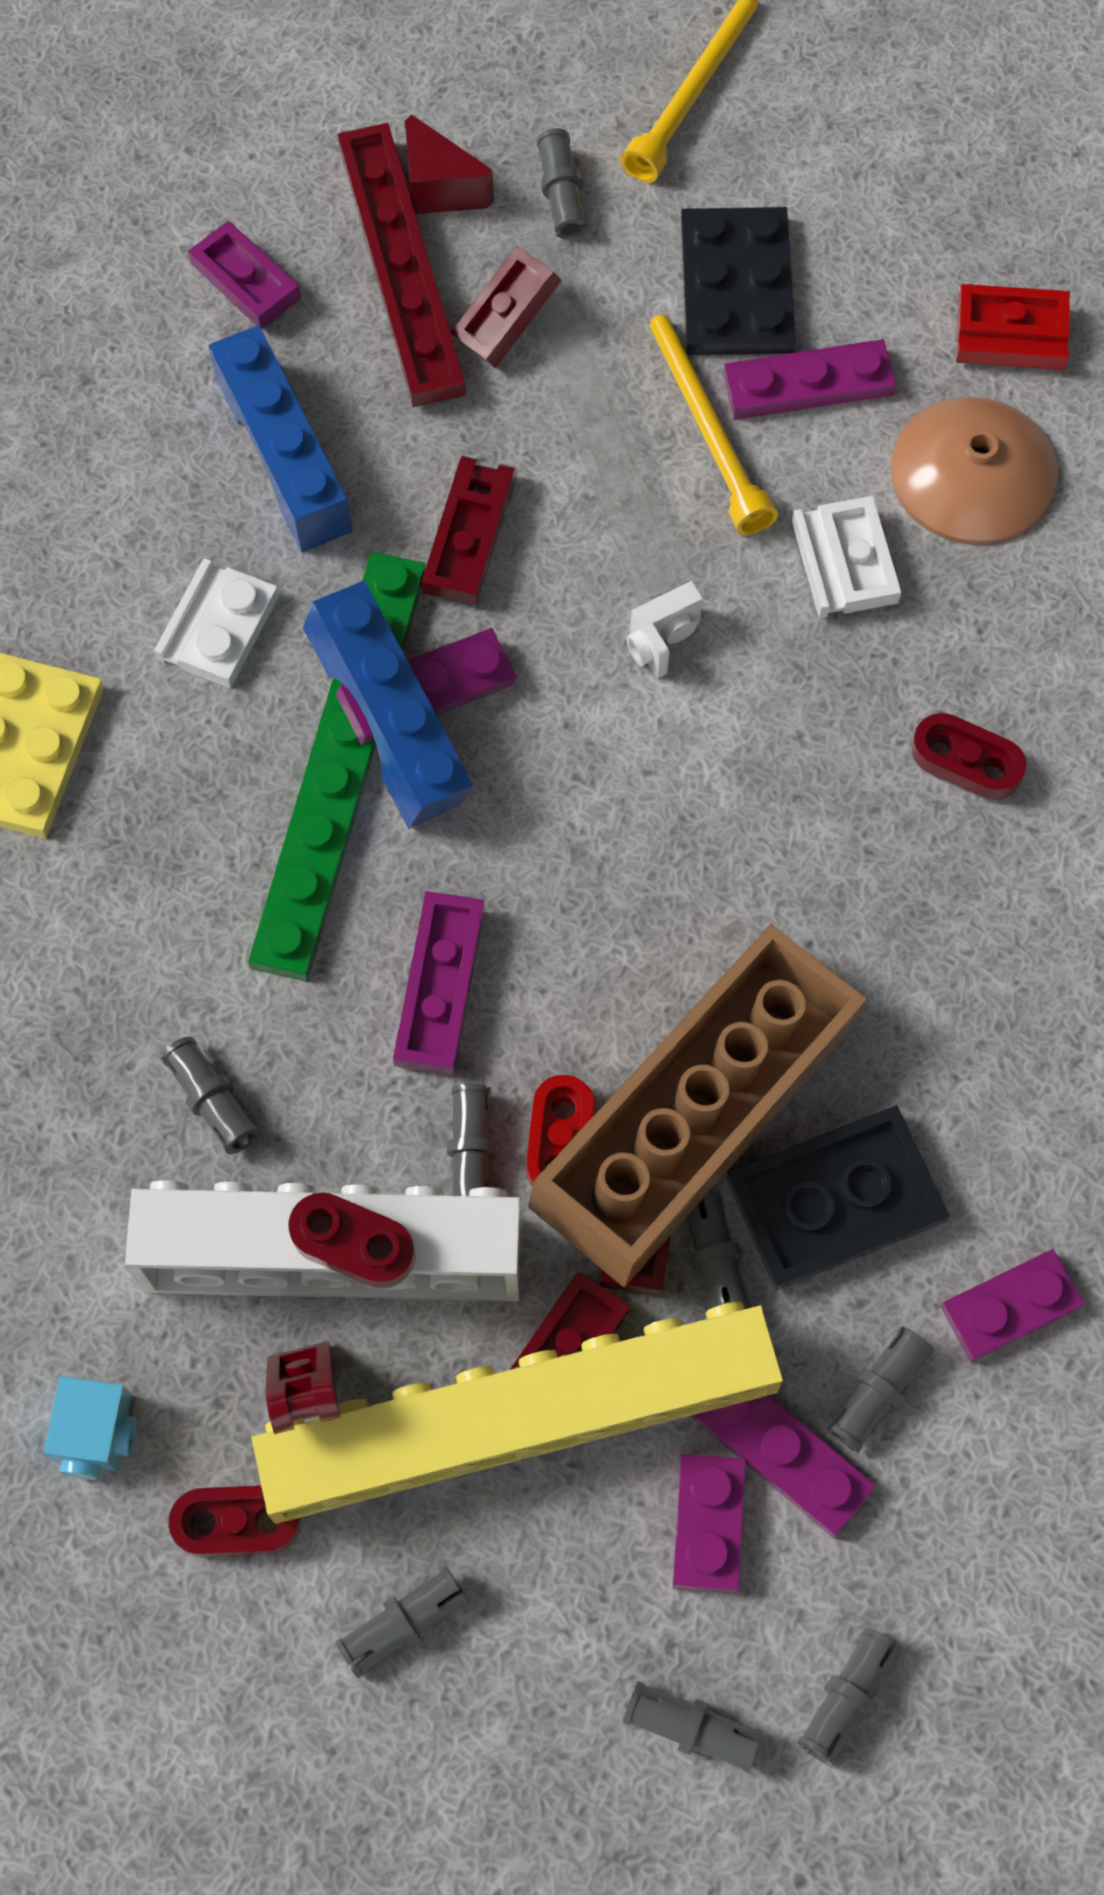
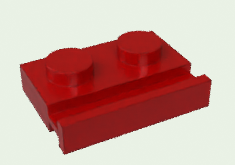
(1013, 326)

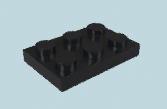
(737, 281)
(836, 1197)

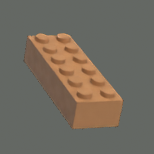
(695, 1105)

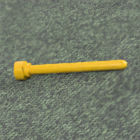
(647, 153)
(750, 507)

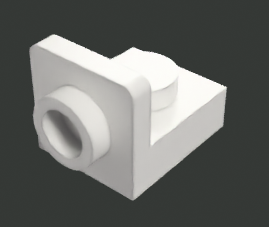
(664, 618)

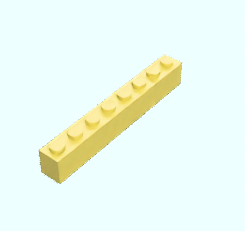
(517, 1412)

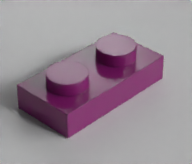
(244, 274)
(1012, 1305)
(709, 1524)

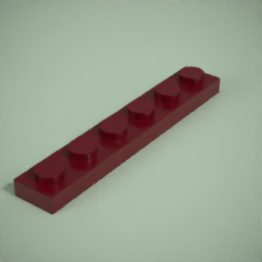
(401, 265)

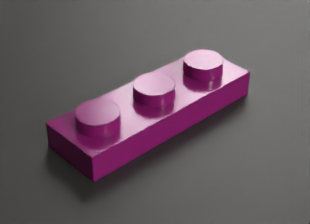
(809, 379)
(448, 677)
(439, 983)
(790, 1460)

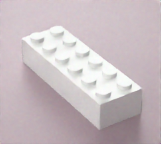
(242, 1244)

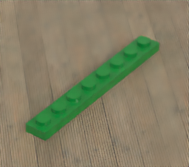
(327, 802)

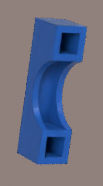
(283, 438)
(412, 745)

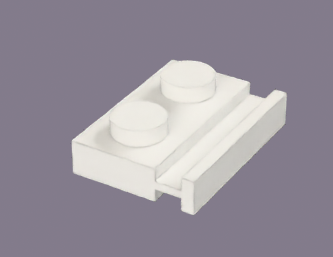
(846, 557)
(217, 623)

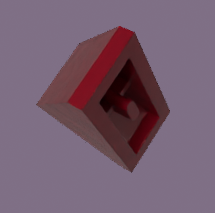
(443, 173)

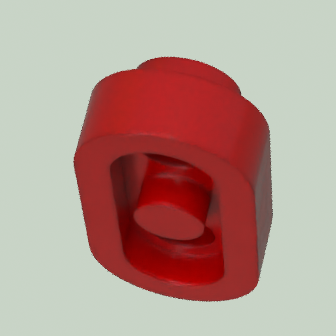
(547, 1132)

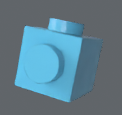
(90, 1427)

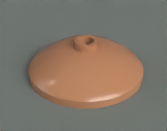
(971, 493)

